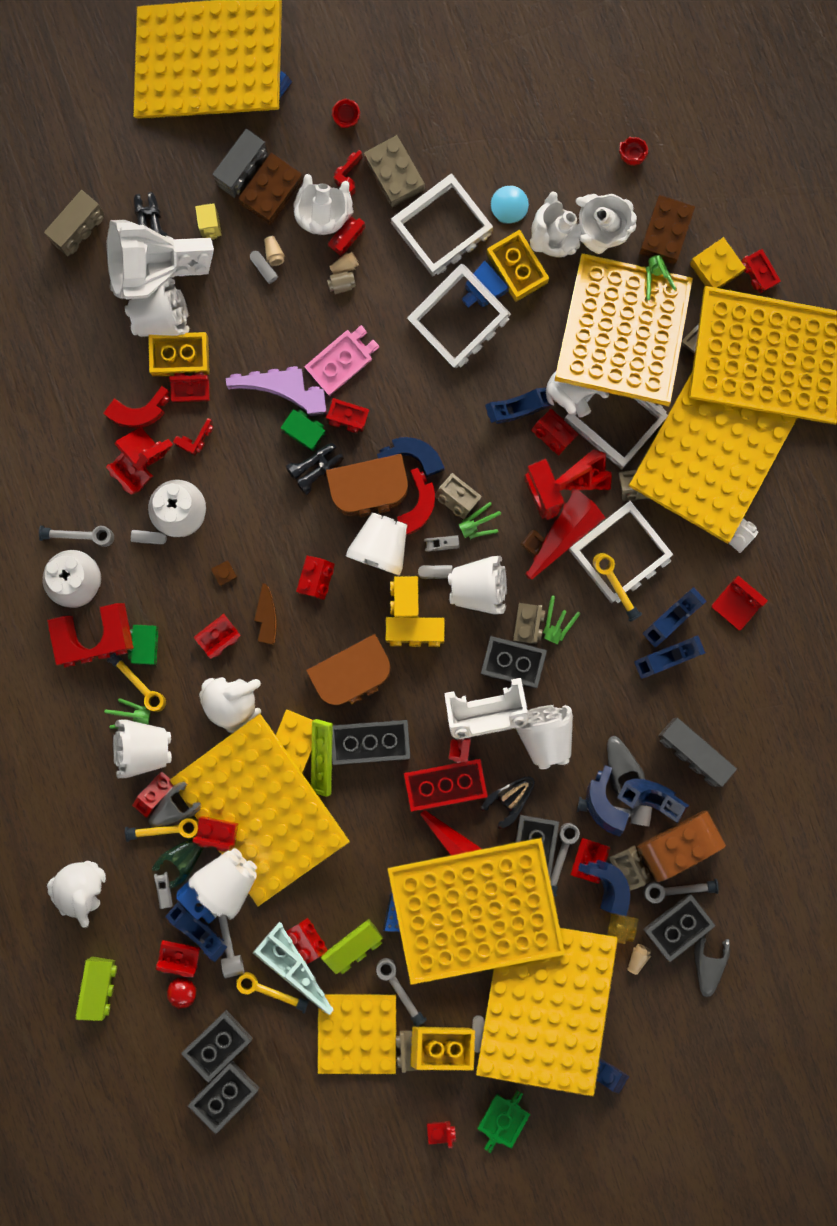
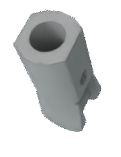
(263, 267)
(148, 537)
(447, 542)
(436, 572)
(164, 894)
(478, 1025)

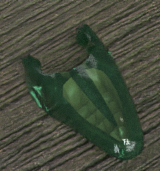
(183, 857)

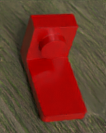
(341, 172)
(185, 443)
(152, 794)
(441, 1133)

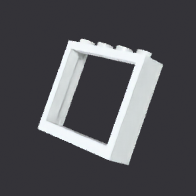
(422, 202)
(437, 294)
(601, 445)
(648, 572)

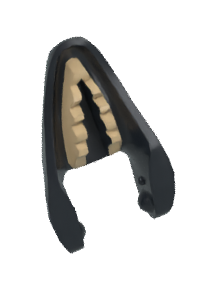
(512, 797)

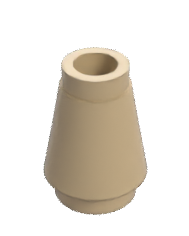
(274, 254)
(345, 263)
(638, 959)

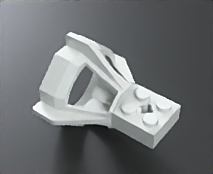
(145, 260)

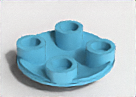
(509, 204)

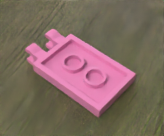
(341, 360)

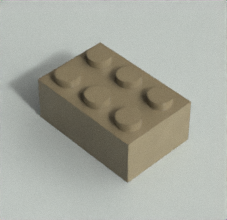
(394, 171)
(75, 223)

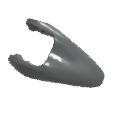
(621, 762)
(168, 813)
(710, 969)

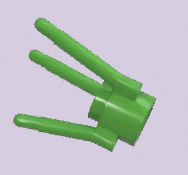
(657, 267)
(469, 527)
(554, 633)
(140, 715)

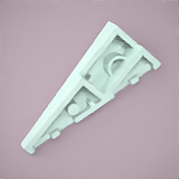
(282, 957)

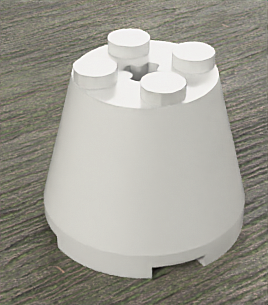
(160, 313)
(185, 517)
(380, 544)
(81, 584)
(479, 585)
(548, 735)
(140, 748)
(224, 883)

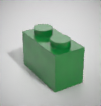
(303, 430)
(145, 645)

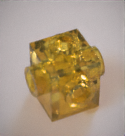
(622, 927)

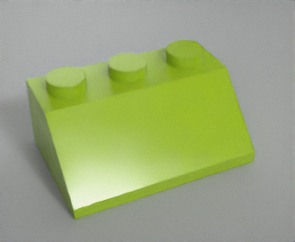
(352, 947)
(96, 989)

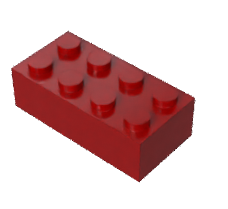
(445, 785)

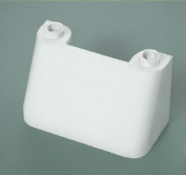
(487, 714)

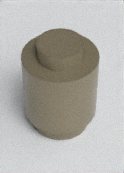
(341, 282)

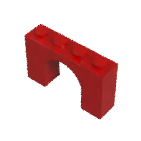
(542, 488)
(115, 637)

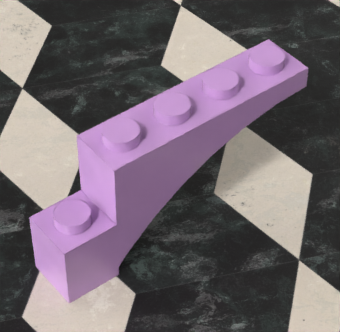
(286, 384)

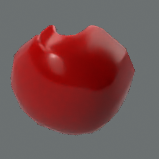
(346, 113)
(633, 151)
(181, 993)

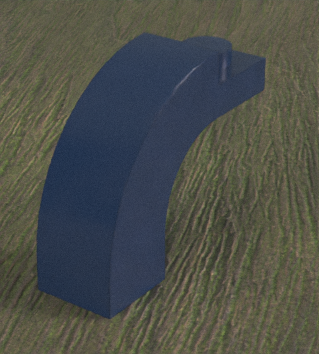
(517, 407)
(417, 449)
(674, 617)
(669, 657)
(648, 793)
(601, 810)
(616, 887)
(198, 931)

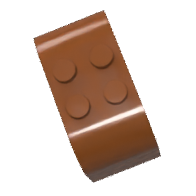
(368, 486)
(351, 673)
(681, 846)

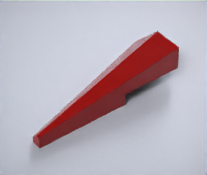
(586, 474)
(574, 522)
(451, 839)

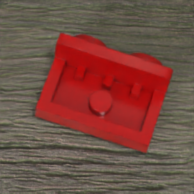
(760, 271)
(189, 387)
(347, 415)
(128, 476)
(315, 577)
(217, 636)
(589, 852)
(307, 941)
(178, 959)

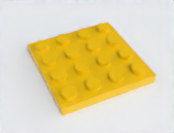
(358, 1034)

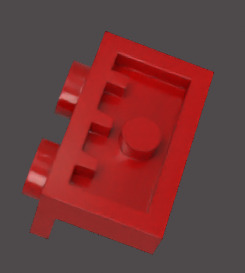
(346, 235)
(554, 432)
(459, 750)
(216, 833)

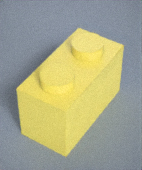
(208, 221)

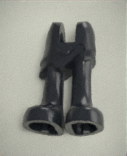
(151, 212)
(306, 481)

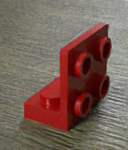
(141, 449)
(738, 603)

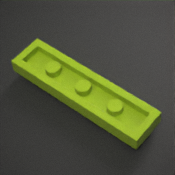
(321, 757)

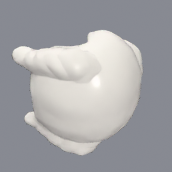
(322, 208)
(605, 221)
(555, 229)
(570, 396)
(229, 703)
(75, 890)

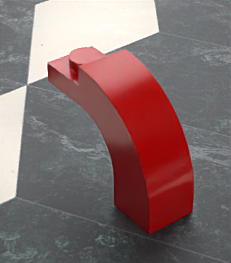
(141, 416)
(422, 512)

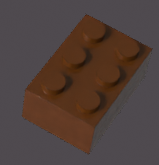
(271, 189)
(667, 229)

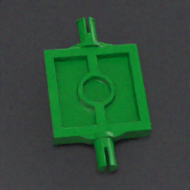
(503, 1121)

